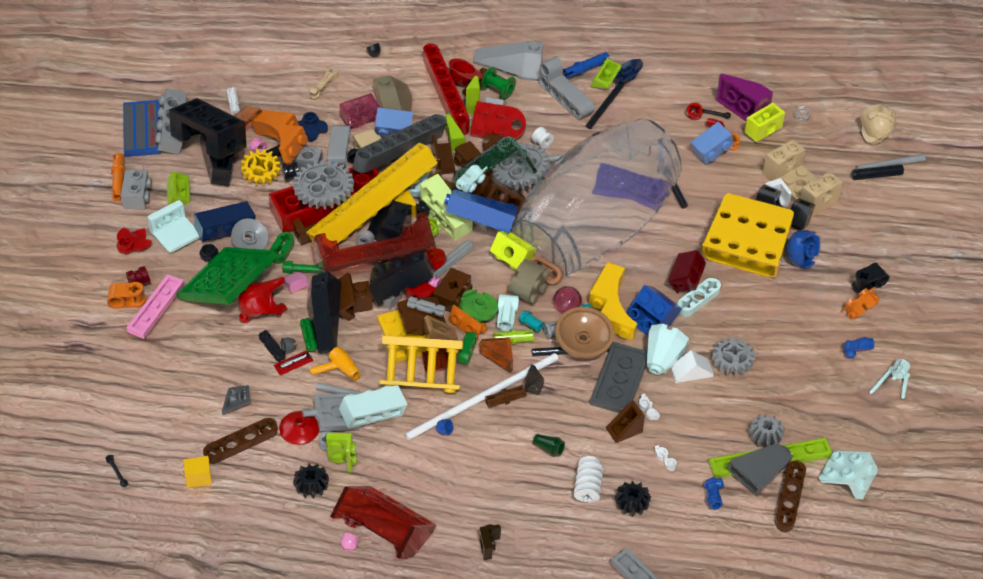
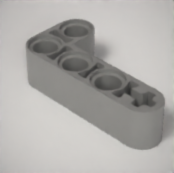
(562, 90)

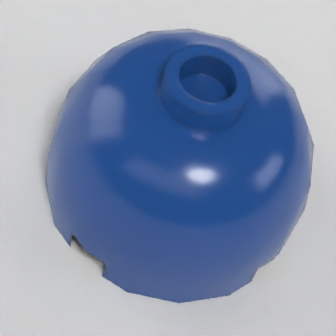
(802, 248)

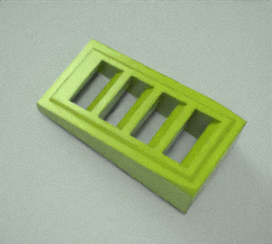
(454, 134)

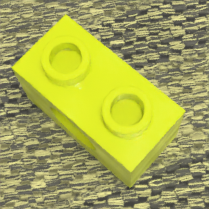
(764, 122)
(502, 249)

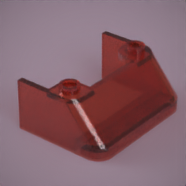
(385, 517)

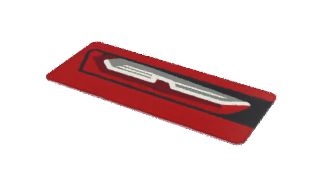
(293, 362)

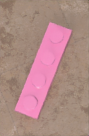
(155, 306)

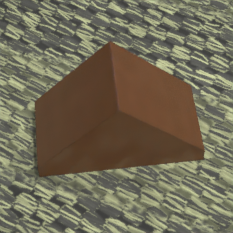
(627, 423)

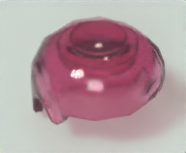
(567, 298)

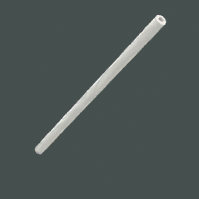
(479, 397)

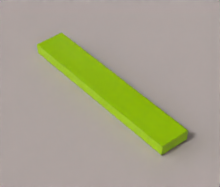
(801, 451)

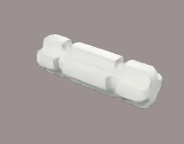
(233, 100)

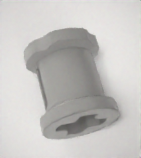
(549, 329)

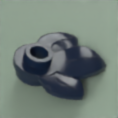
(312, 125)

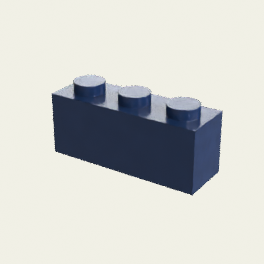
(221, 220)

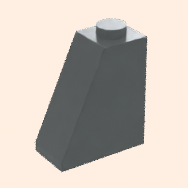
(760, 467)

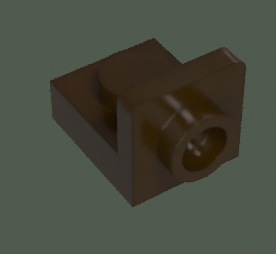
(487, 538)

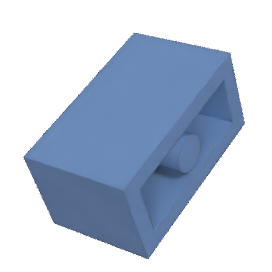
(391, 121)
(712, 143)

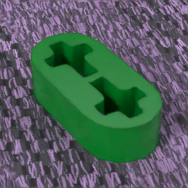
(285, 249)
(468, 348)

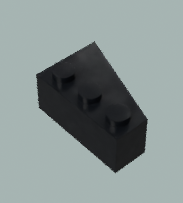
(218, 170)

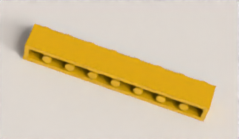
(375, 194)

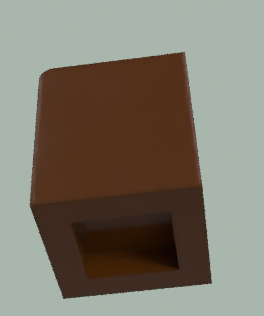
(300, 232)

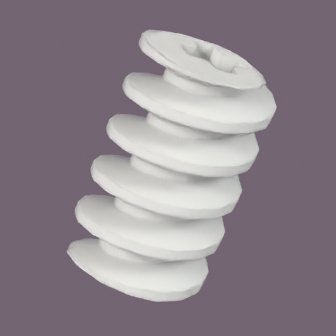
(588, 479)

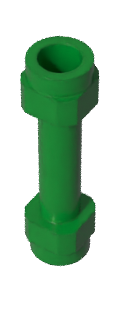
(289, 267)

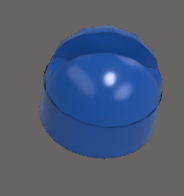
(444, 427)

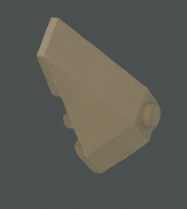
(392, 93)

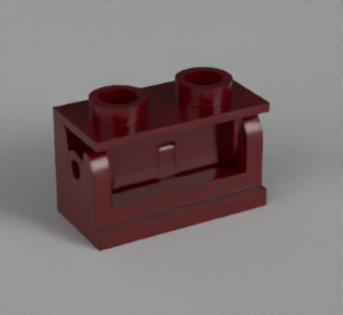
(687, 271)

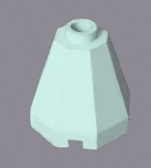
(664, 348)

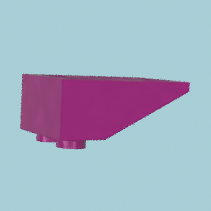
(742, 95)

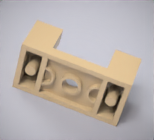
(787, 164)

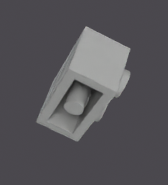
(135, 189)

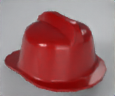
(463, 72)

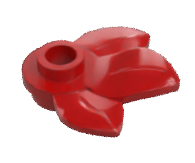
(132, 241)

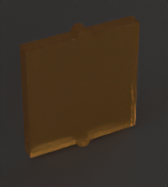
(248, 114)

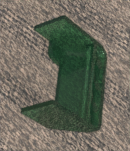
(493, 156)

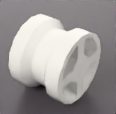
(542, 137)

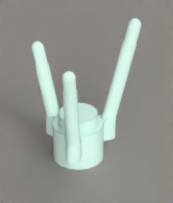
(898, 371)

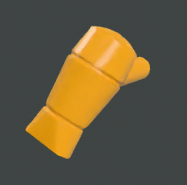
(341, 360)

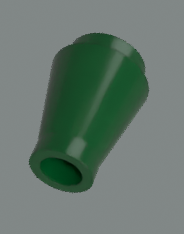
(549, 444)

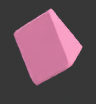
(296, 282)

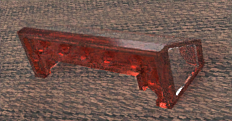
(415, 238)

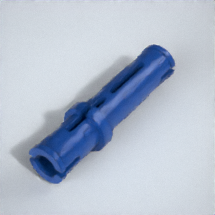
(580, 67)

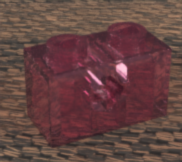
(359, 111)

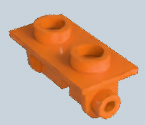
(866, 298)
(466, 322)

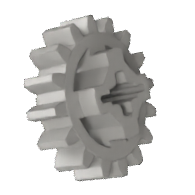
(733, 356)

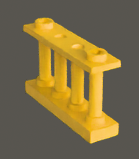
(432, 346)

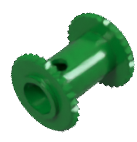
(505, 86)

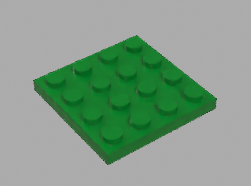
(227, 275)

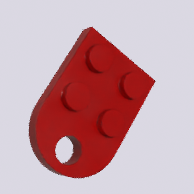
(496, 120)

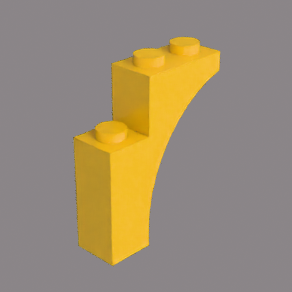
(605, 297)

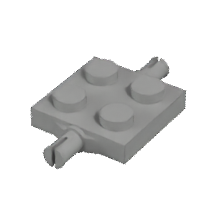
(327, 412)

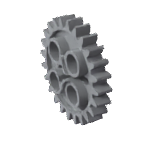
(516, 173)
(323, 184)

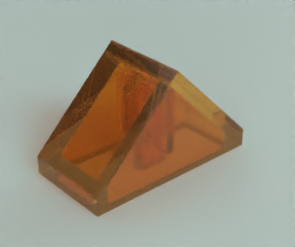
(498, 351)

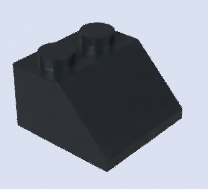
(391, 221)

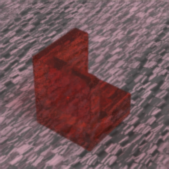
(441, 359)

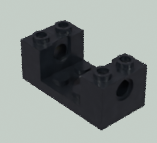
(223, 131)

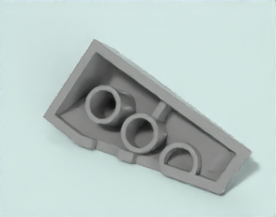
(515, 58)

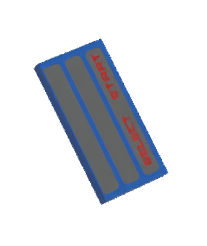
(140, 127)

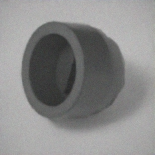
(287, 345)

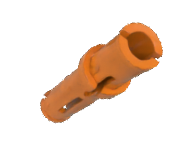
(118, 171)

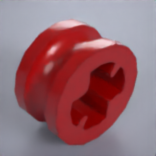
(692, 115)

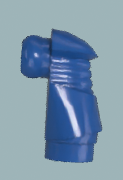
(857, 345)
(713, 496)

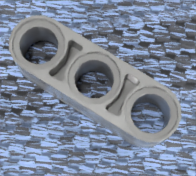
(339, 144)

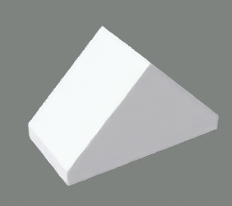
(691, 367)

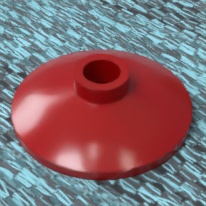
(301, 433)

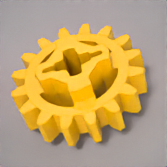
(260, 167)

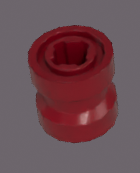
(140, 275)

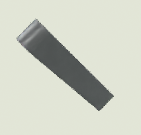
(398, 143)

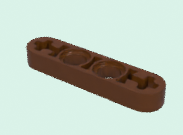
(242, 443)
(788, 495)

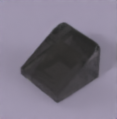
(534, 381)

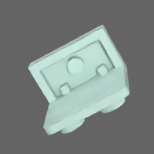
(172, 227)
(850, 468)

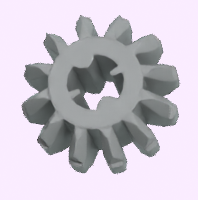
(766, 430)

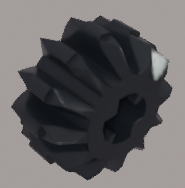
(311, 480)
(632, 498)

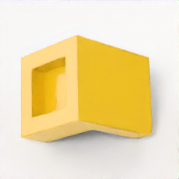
(197, 471)

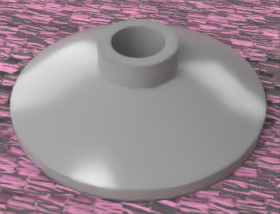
(252, 229)

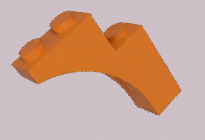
(285, 129)

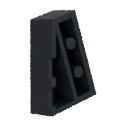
(399, 274)

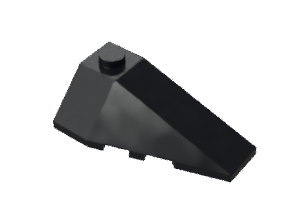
(323, 310)

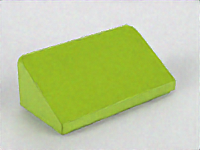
(606, 74)
(472, 95)
(178, 188)

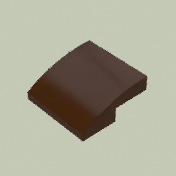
(414, 319)

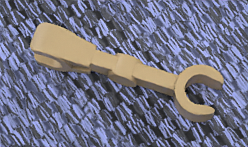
(329, 76)

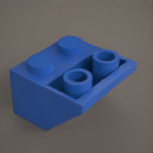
(652, 308)

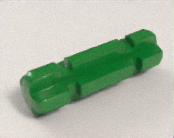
(308, 335)

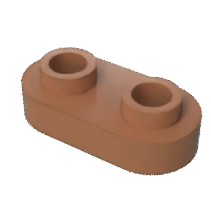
(551, 266)

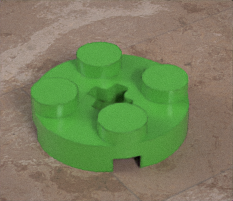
(479, 305)

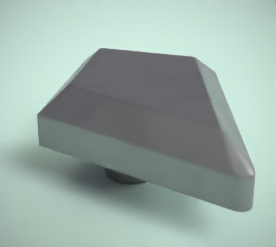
(236, 398)

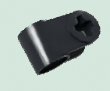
(870, 277)

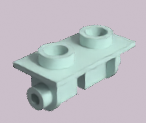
(469, 180)

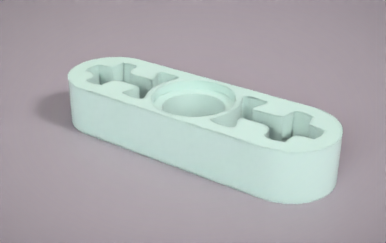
(694, 304)

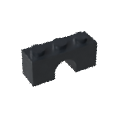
(802, 209)

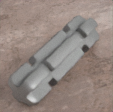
(426, 306)

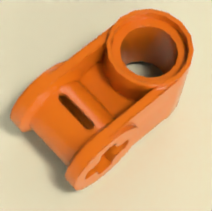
(124, 295)

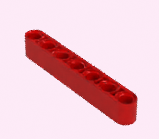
(445, 87)

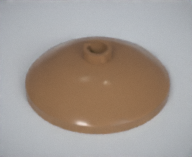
(584, 324)

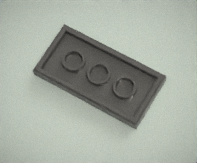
(619, 377)

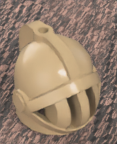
(877, 123)

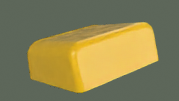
(748, 235)

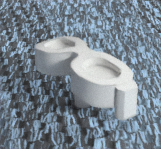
(646, 405)
(662, 454)

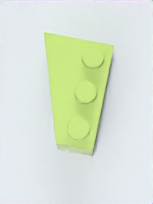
(433, 194)

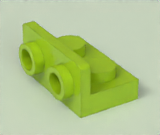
(341, 449)

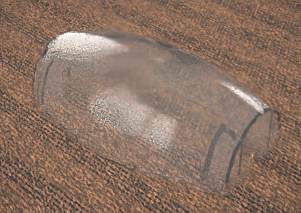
(599, 193)

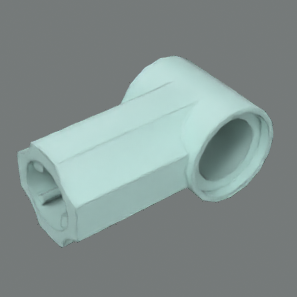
(507, 308)

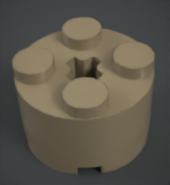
(530, 281)

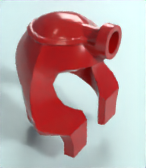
(259, 300)

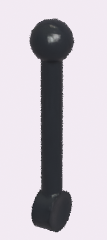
(727, 115)
(110, 460)

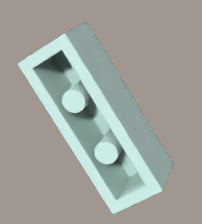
(372, 406)

